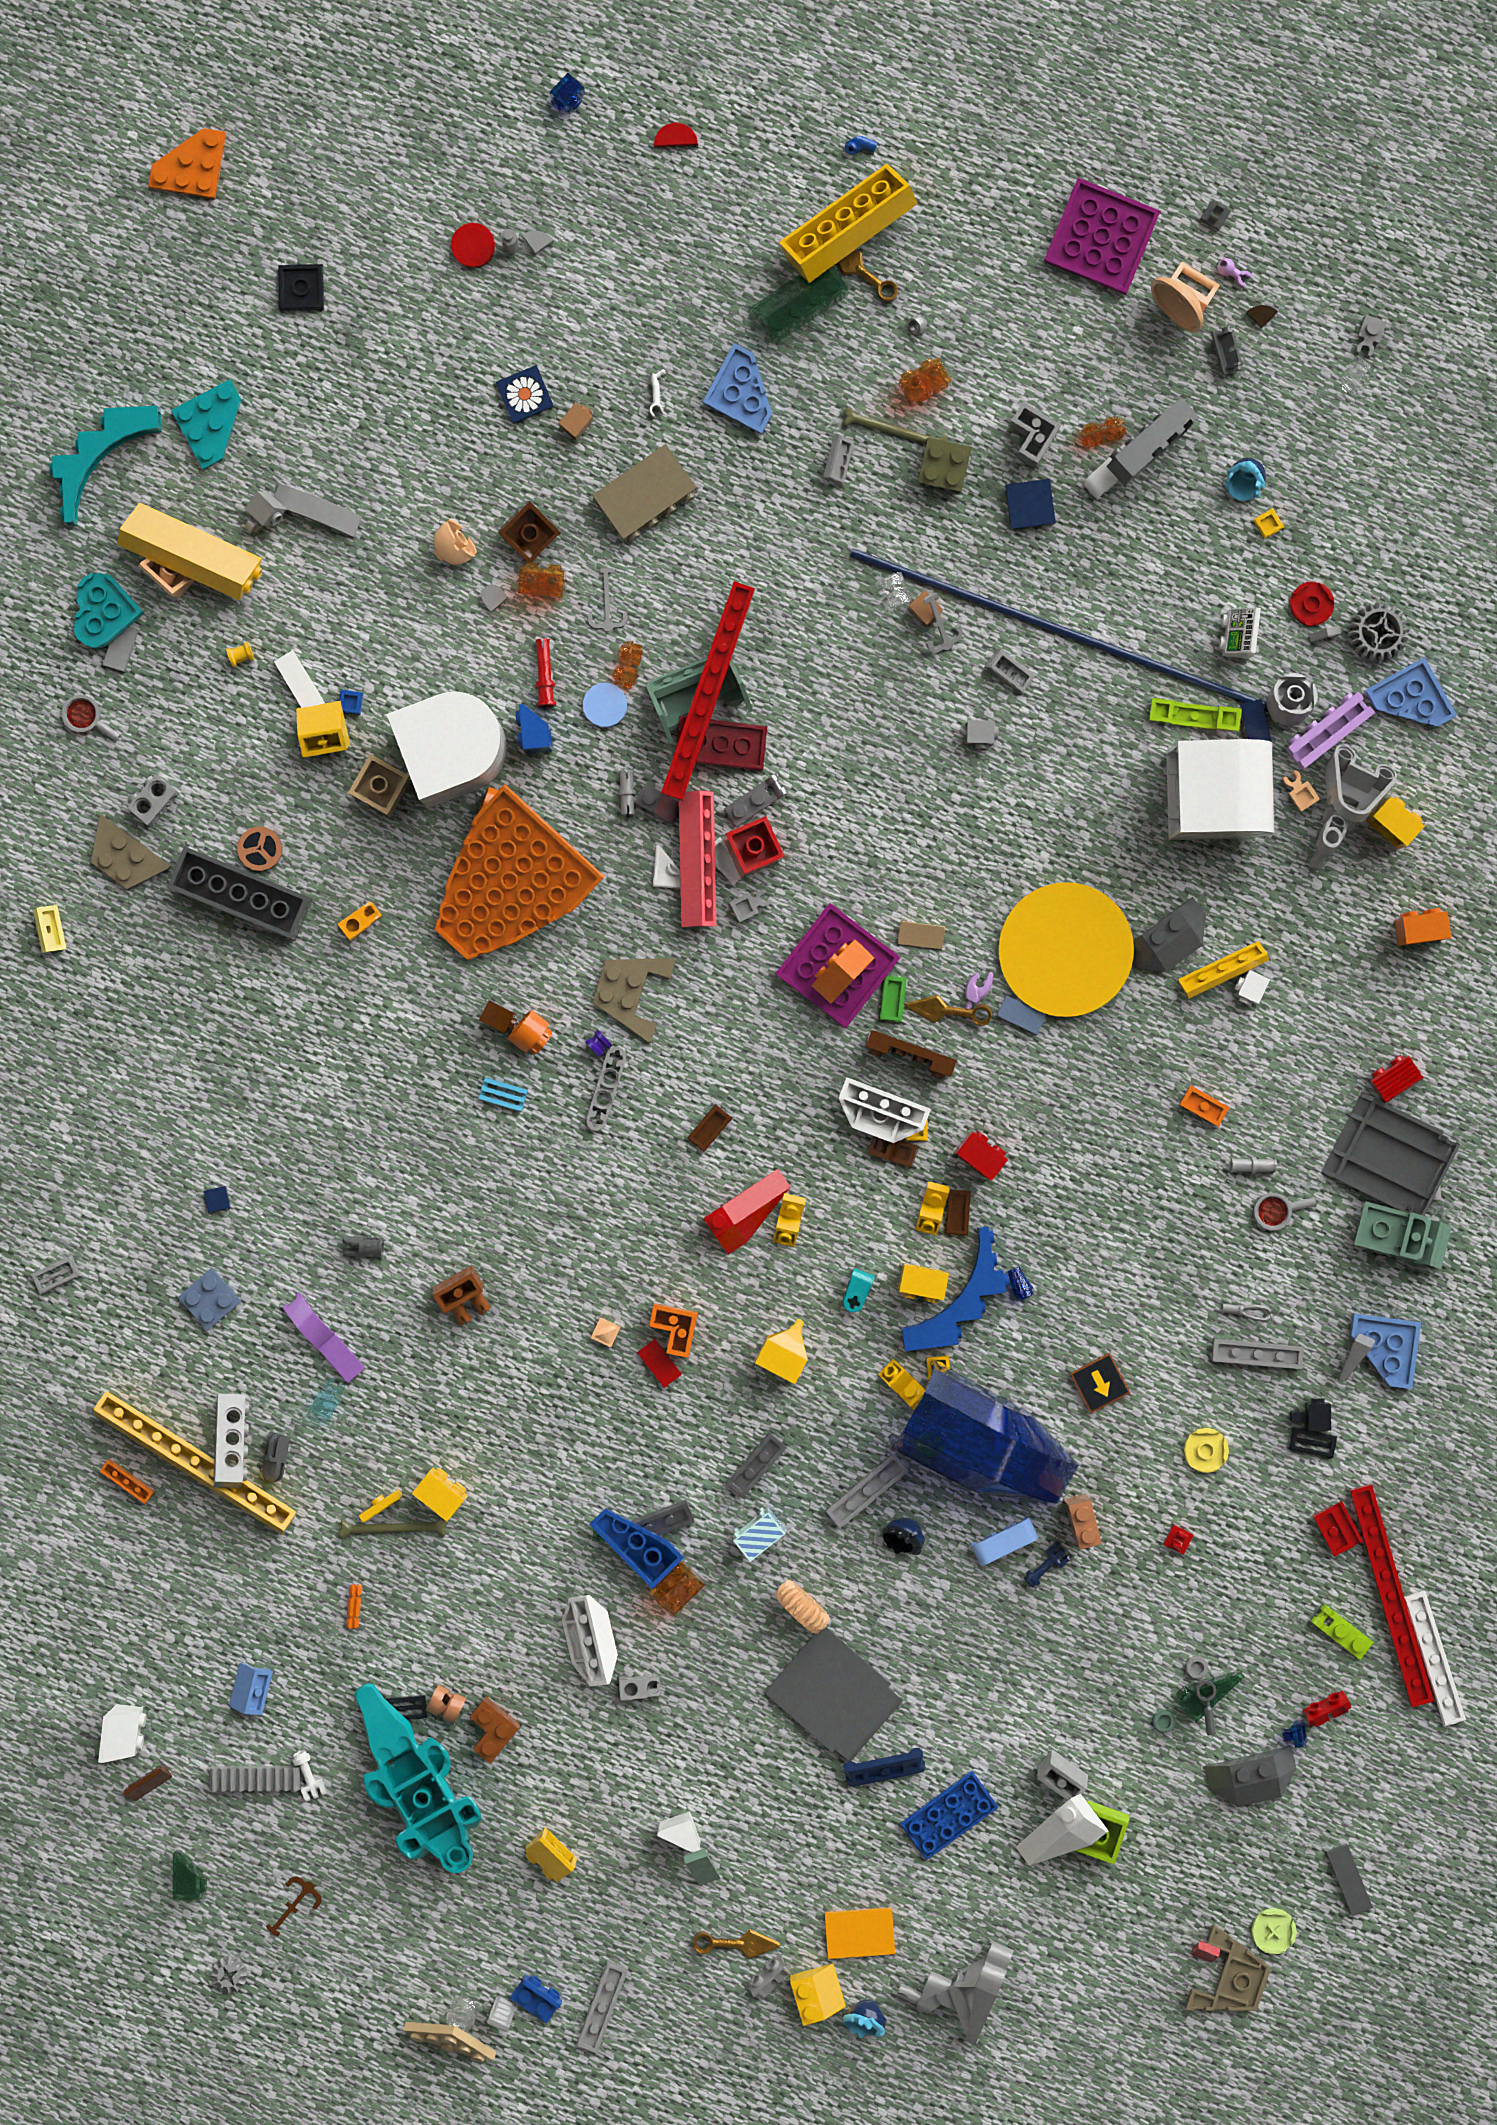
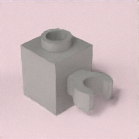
(265, 511)

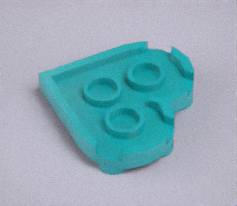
(104, 610)

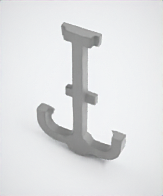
(607, 625)
(946, 643)

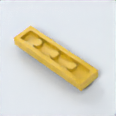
(1223, 969)

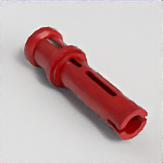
(544, 683)

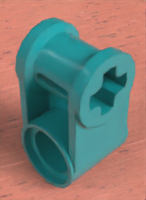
(858, 1286)

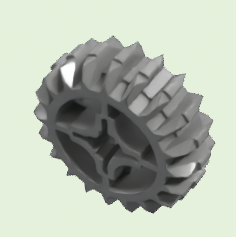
(1382, 622)

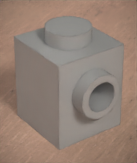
(981, 733)

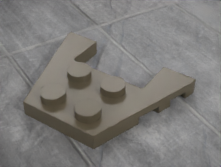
(622, 988)
(1240, 1979)

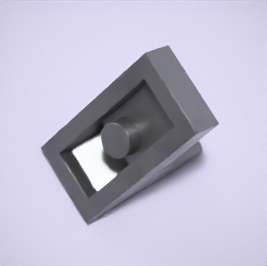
(658, 804)

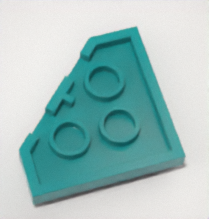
(209, 422)

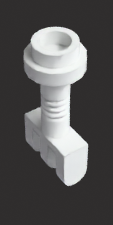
(301, 1759)

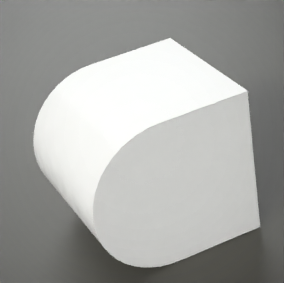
(449, 745)
(1220, 789)

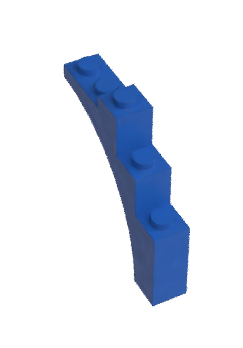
(984, 1280)

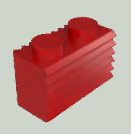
(1395, 1078)

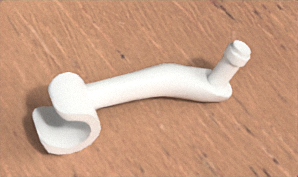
(656, 392)

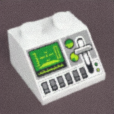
(1240, 632)

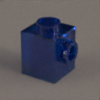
(567, 94)

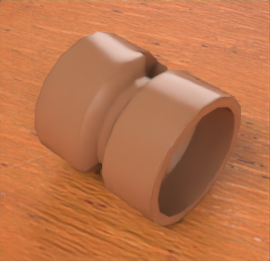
(454, 1704)

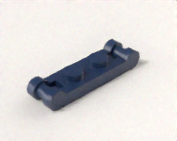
(884, 1768)

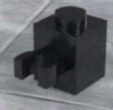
(1316, 1415)

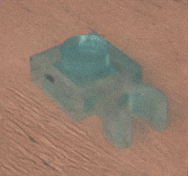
(326, 1402)

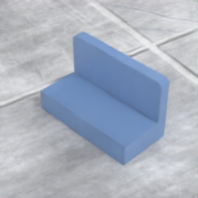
(250, 1689)

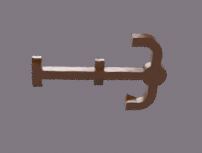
(308, 1887)

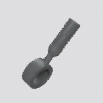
(1208, 1711)

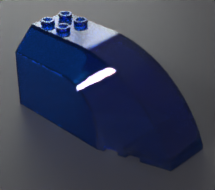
(984, 1441)

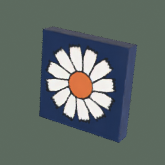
(524, 394)

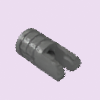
(367, 1246)

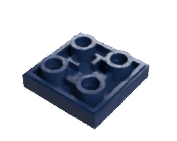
(1030, 504)

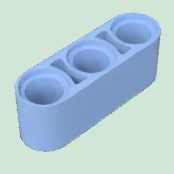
(1000, 1544)

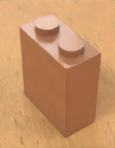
(1082, 1521)

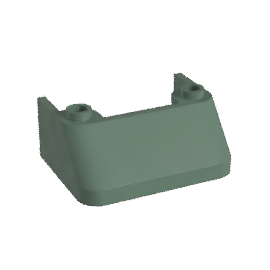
(675, 691)

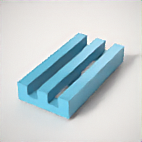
(485, 1089)

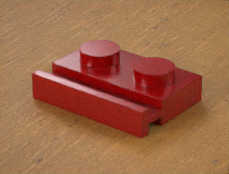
(1337, 1528)

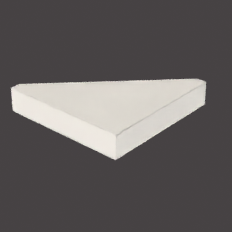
(665, 871)

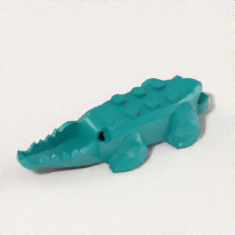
(415, 1785)

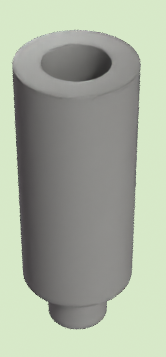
(509, 241)

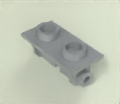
(761, 1984)

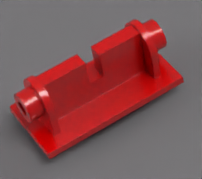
(1336, 1704)

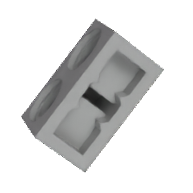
(157, 804)

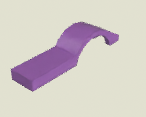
(323, 1338)

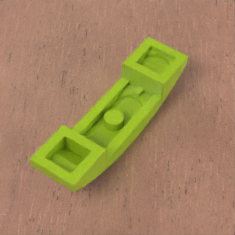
(1195, 715)

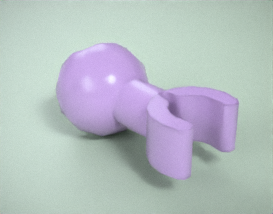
(1229, 269)

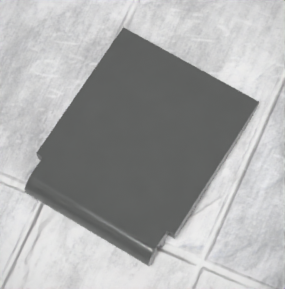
(1391, 1156)
(834, 1694)

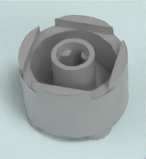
(1291, 699)

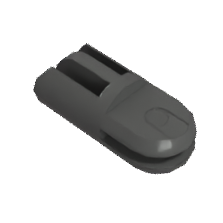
(275, 1457)

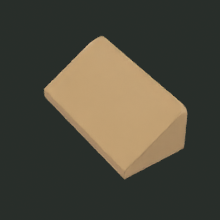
(921, 935)

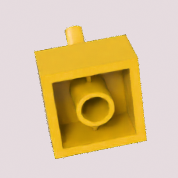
(784, 1353)

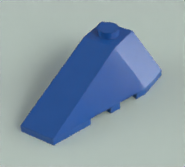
(640, 1548)

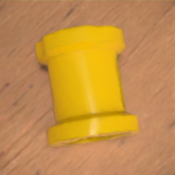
(240, 654)

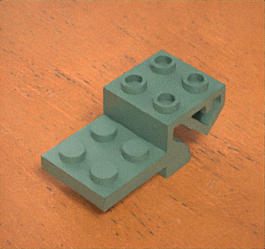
(1403, 1235)

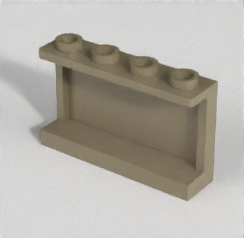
(645, 493)

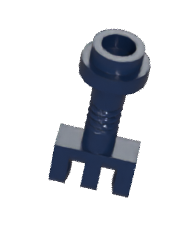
(1054, 1558)

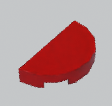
(675, 135)

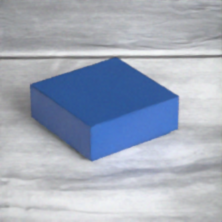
(351, 701)

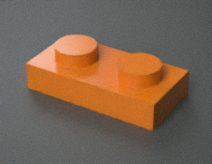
(1204, 1106)

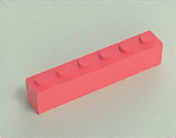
(697, 859)

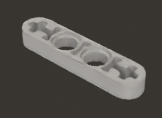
(602, 1087)

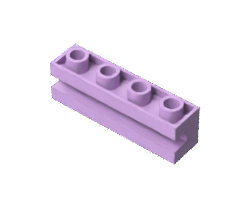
(1328, 731)

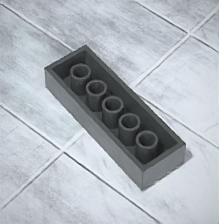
(239, 893)

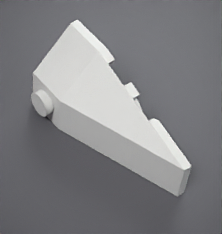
(1064, 1831)

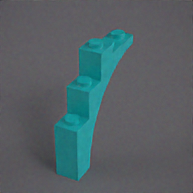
(74, 470)

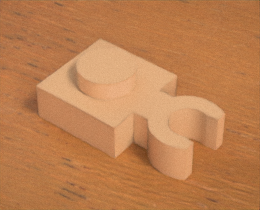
(1302, 794)

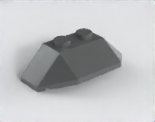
(1171, 938)
(1252, 1776)

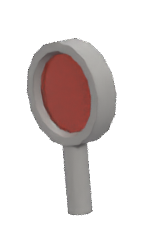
(83, 715)
(1274, 1211)

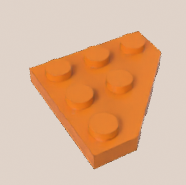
(191, 166)

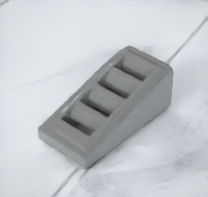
(990, 666)
(1359, 1350)
(501, 2013)

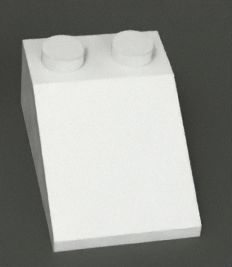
(121, 1733)

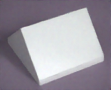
(680, 1831)

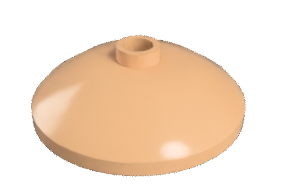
(1178, 303)

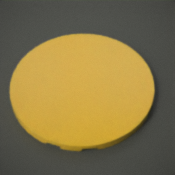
(1066, 949)

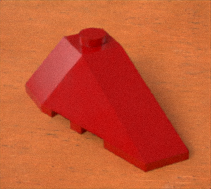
(742, 1215)

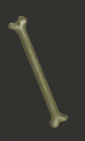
(852, 417)
(347, 1529)

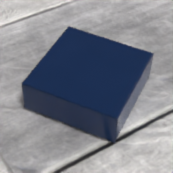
(217, 1199)

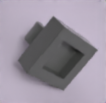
(1215, 214)

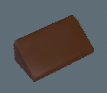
(148, 1783)

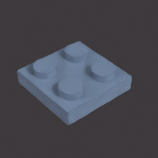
(209, 1299)

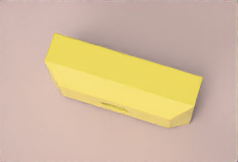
(49, 918)

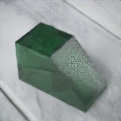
(187, 1878)

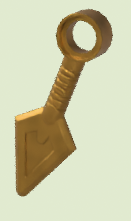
(854, 265)
(934, 1009)
(750, 1943)

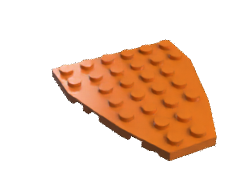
(510, 878)

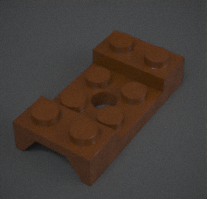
(939, 1064)

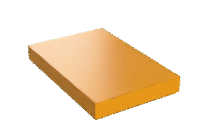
(859, 1933)

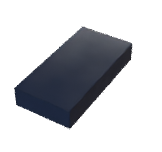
(1255, 720)

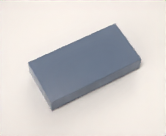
(1021, 1015)

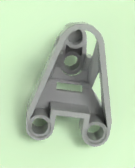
(1356, 785)
(967, 1992)

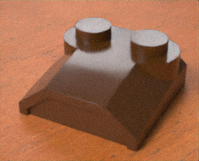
(528, 532)

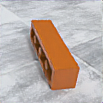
(127, 1481)

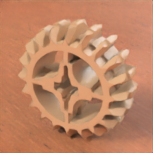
(802, 1606)

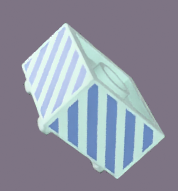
(758, 1534)

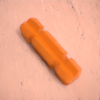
(354, 1605)

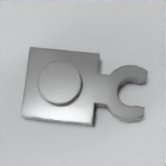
(1371, 332)
(746, 906)

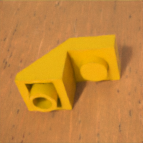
(932, 1208)
(789, 1220)
(902, 1383)

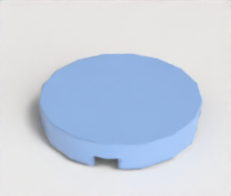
(605, 705)

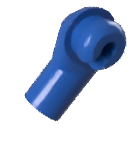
(859, 143)

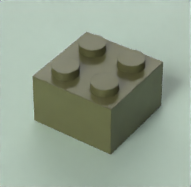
(944, 464)

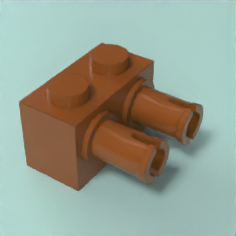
(459, 1289)

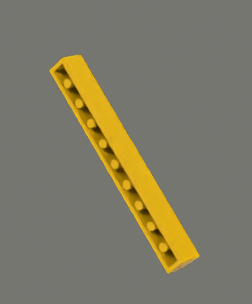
(191, 1461)

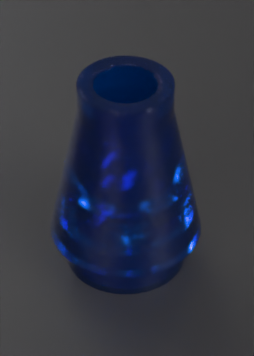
(1020, 1284)

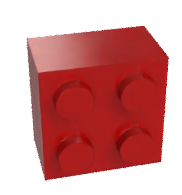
(753, 847)
(980, 1155)

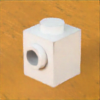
(1251, 988)

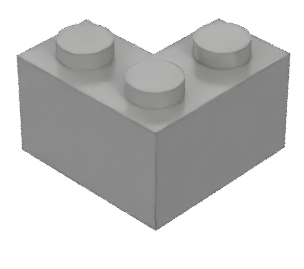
(1039, 432)

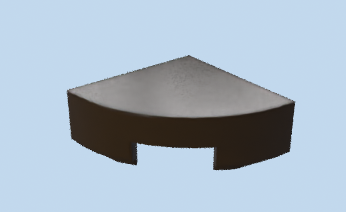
(1261, 314)

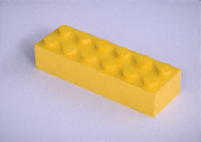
(848, 222)

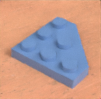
(740, 391)
(1412, 696)
(1393, 1349)

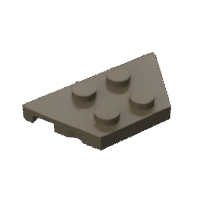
(123, 856)

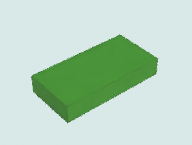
(892, 998)

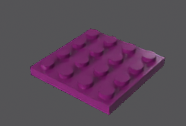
(1102, 236)
(818, 945)

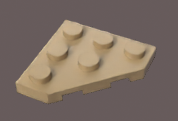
(450, 2039)

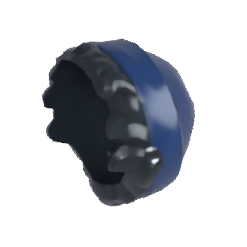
(904, 1536)

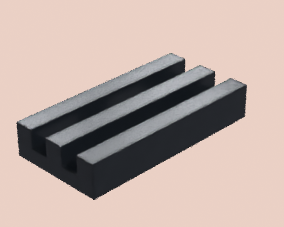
(1294, 1438)
(423, 1705)

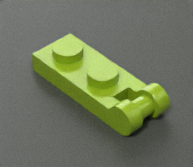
(1343, 1632)

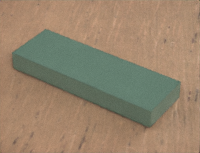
(701, 1867)

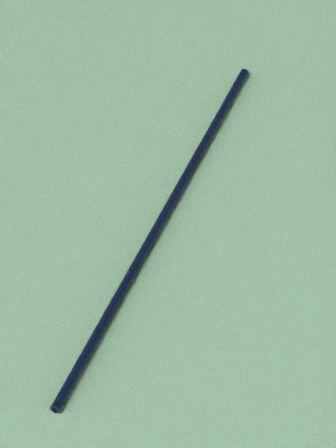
(1050, 626)

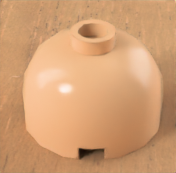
(452, 545)

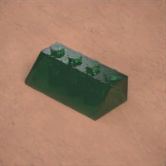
(798, 303)

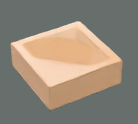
(605, 1332)

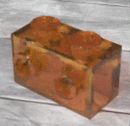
(926, 383)
(541, 583)
(677, 1588)

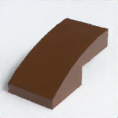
(898, 1152)

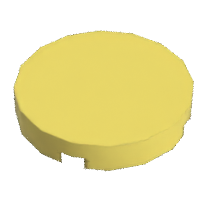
(1200, 1453)

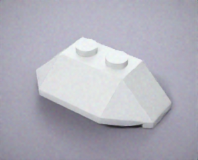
(881, 1112)
(590, 1639)

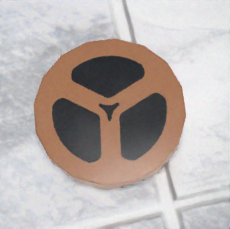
(259, 848)

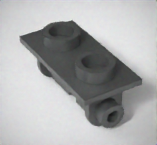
(1229, 360)

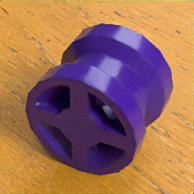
(598, 1043)

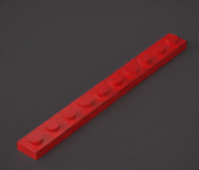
(708, 691)
(1391, 1595)

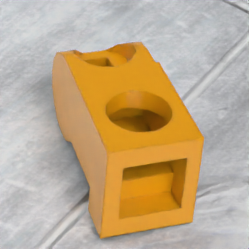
(359, 921)

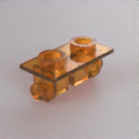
(1094, 432)
(623, 673)

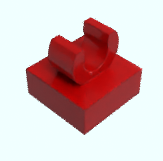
(1178, 1539)

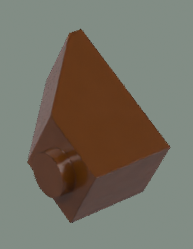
(498, 1017)

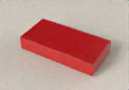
(659, 1363)

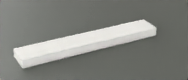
(1434, 1659)

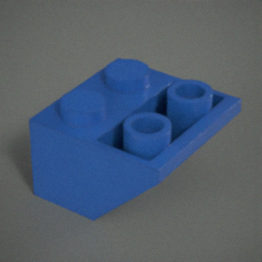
(535, 731)

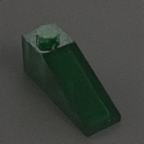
(1194, 1705)

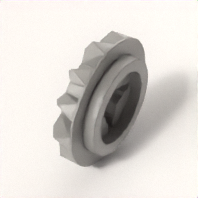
(231, 1964)

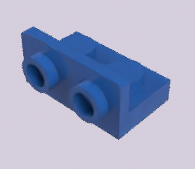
(536, 1998)

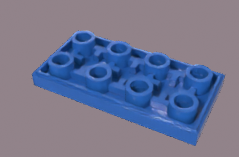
(949, 1815)

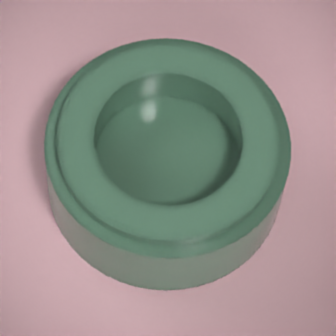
(1163, 1721)

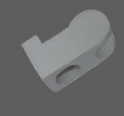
(639, 1687)

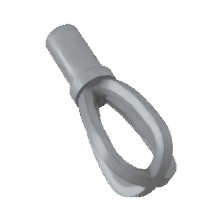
(1240, 1310)

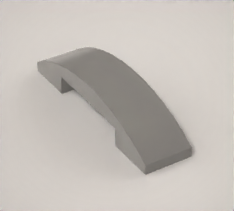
(318, 510)

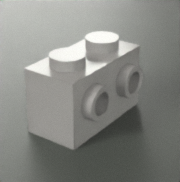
(1062, 1776)

